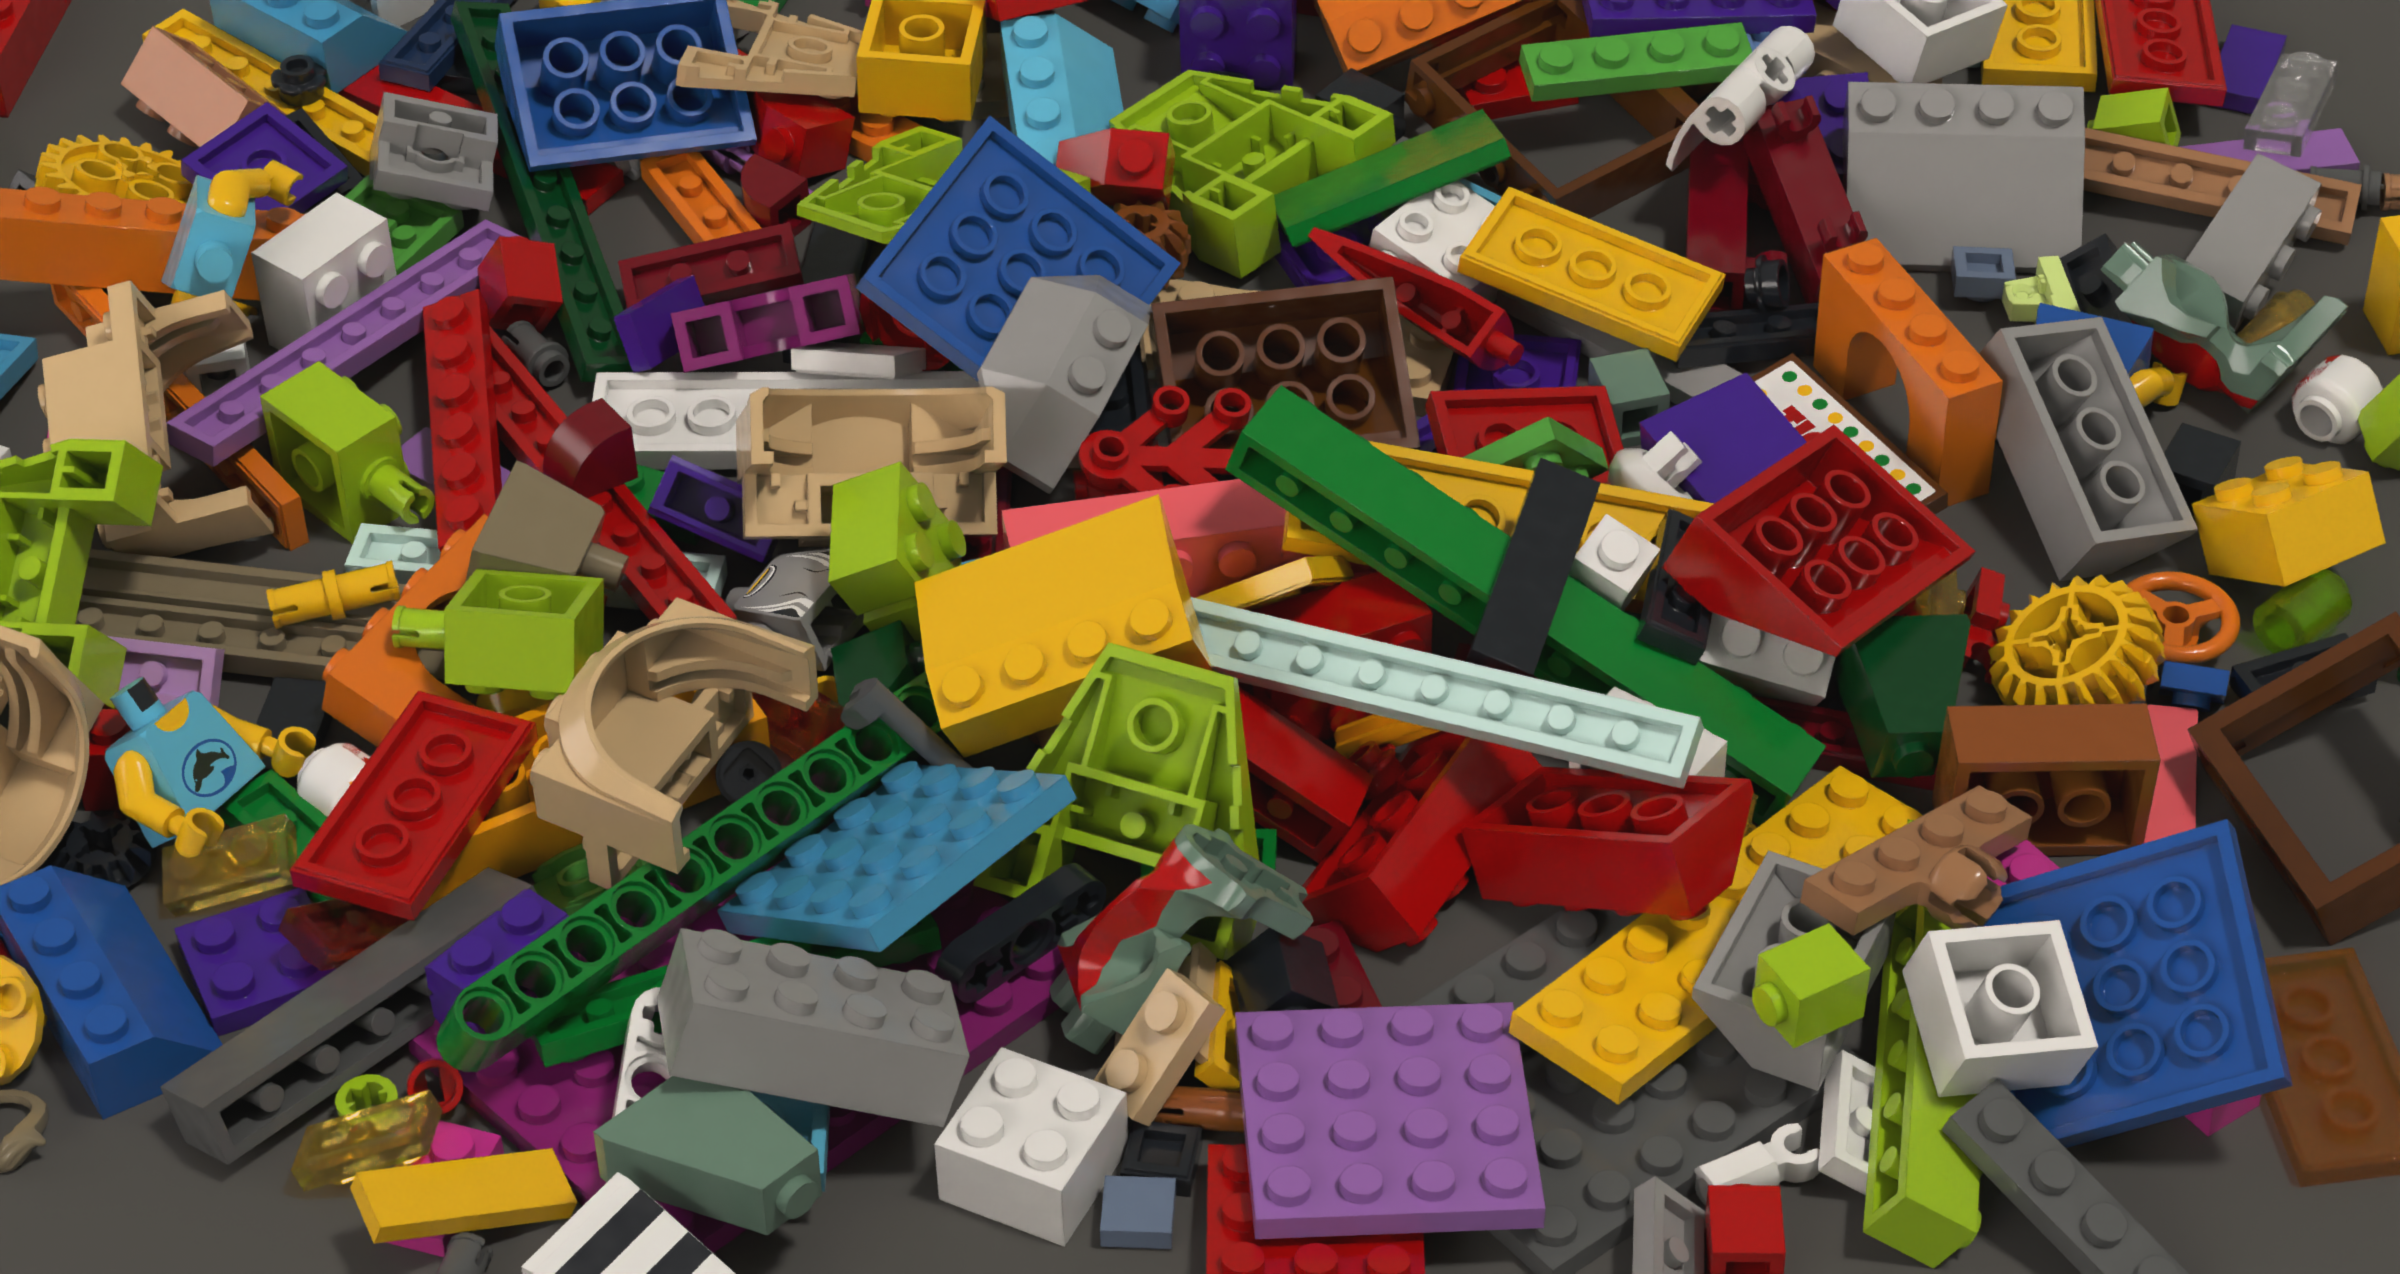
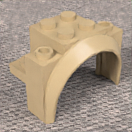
(117, 394)
(808, 439)
(41, 752)
(634, 753)

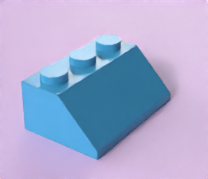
(330, 32)

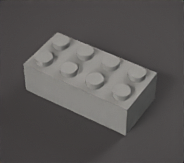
(811, 1027)

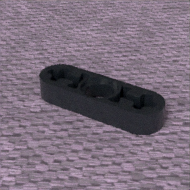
(1020, 932)

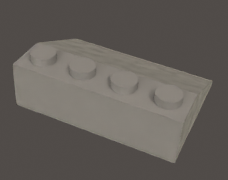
(1966, 169)

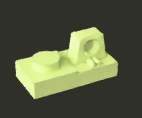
(2048, 286)

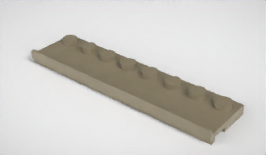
(220, 610)

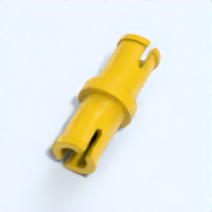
(333, 594)

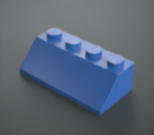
(104, 985)

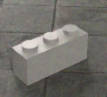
(2256, 233)

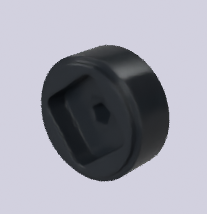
(745, 768)

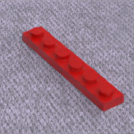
(461, 412)

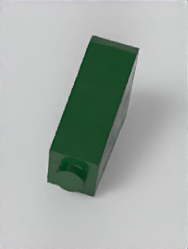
(1899, 690)

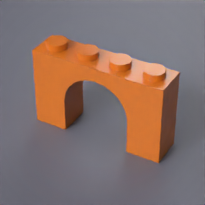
(1883, 321)
(375, 679)

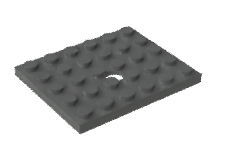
(1600, 1150)

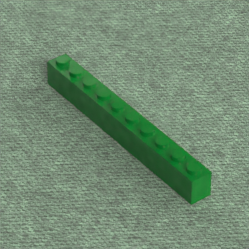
(1451, 562)

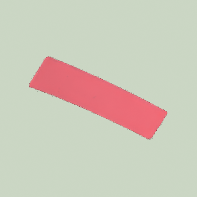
(2175, 789)

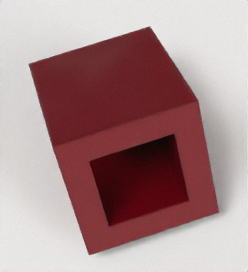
(773, 193)
(591, 450)

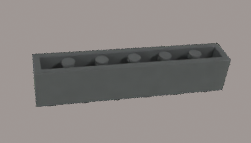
(327, 1030)

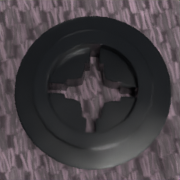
(131, 849)

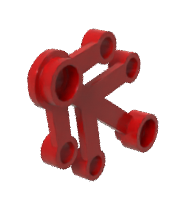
(1184, 459)

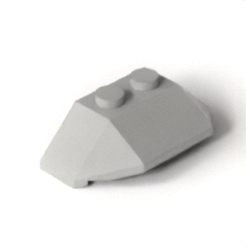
(1060, 367)

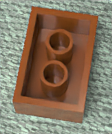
(2071, 767)

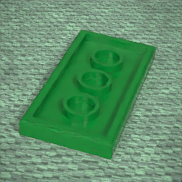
(1391, 177)

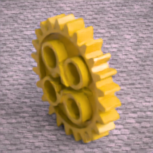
(111, 168)

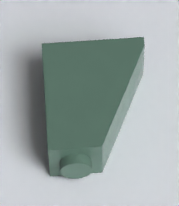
(712, 1154)

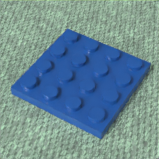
(990, 229)
(2167, 981)

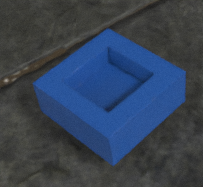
(2193, 685)

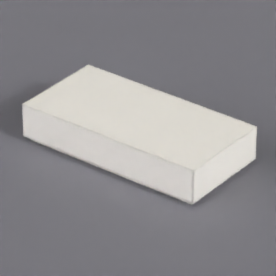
(858, 360)

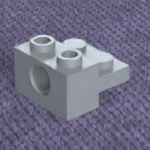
(457, 176)

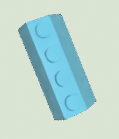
(1056, 81)

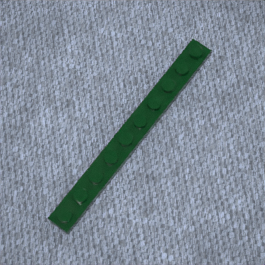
(549, 209)

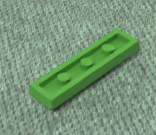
(1633, 61)

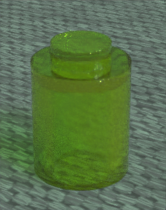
(2302, 611)

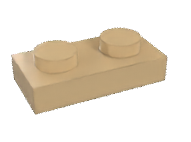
(1160, 1044)

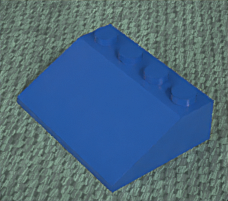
(603, 82)

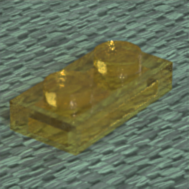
(242, 864)
(367, 1140)

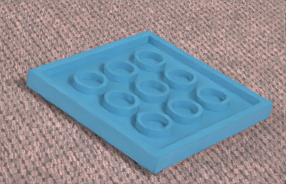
(895, 855)

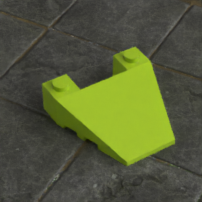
(1244, 148)
(889, 187)
(47, 538)
(1145, 756)

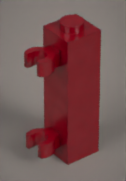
(1802, 189)
(1717, 216)

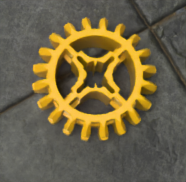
(2078, 647)

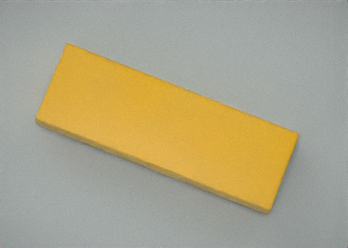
(463, 1195)

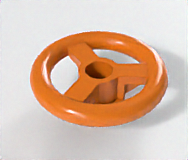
(2183, 621)

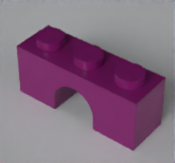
(768, 322)

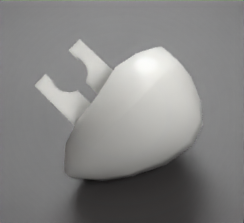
(1655, 470)

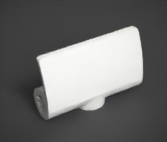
(1746, 92)

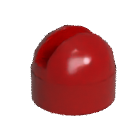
(449, 1080)

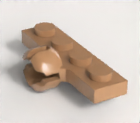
(1928, 863)

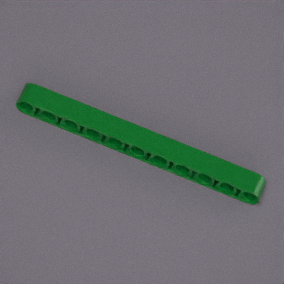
(657, 906)

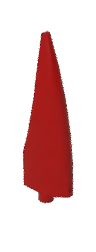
(1433, 303)

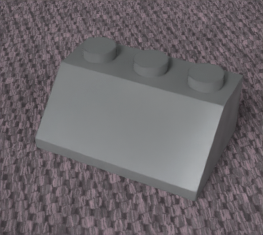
(1764, 919)

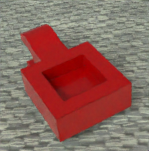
(1986, 615)

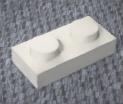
(1847, 1121)

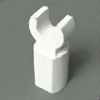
(1761, 1163)

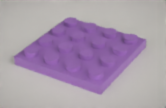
(1386, 1121)

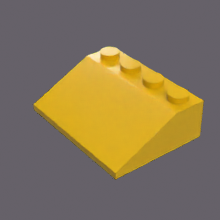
(1028, 623)

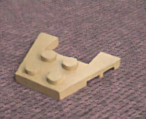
(783, 59)

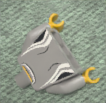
(799, 603)

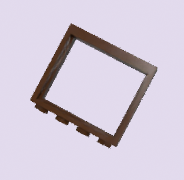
(1498, 43)
(2368, 890)

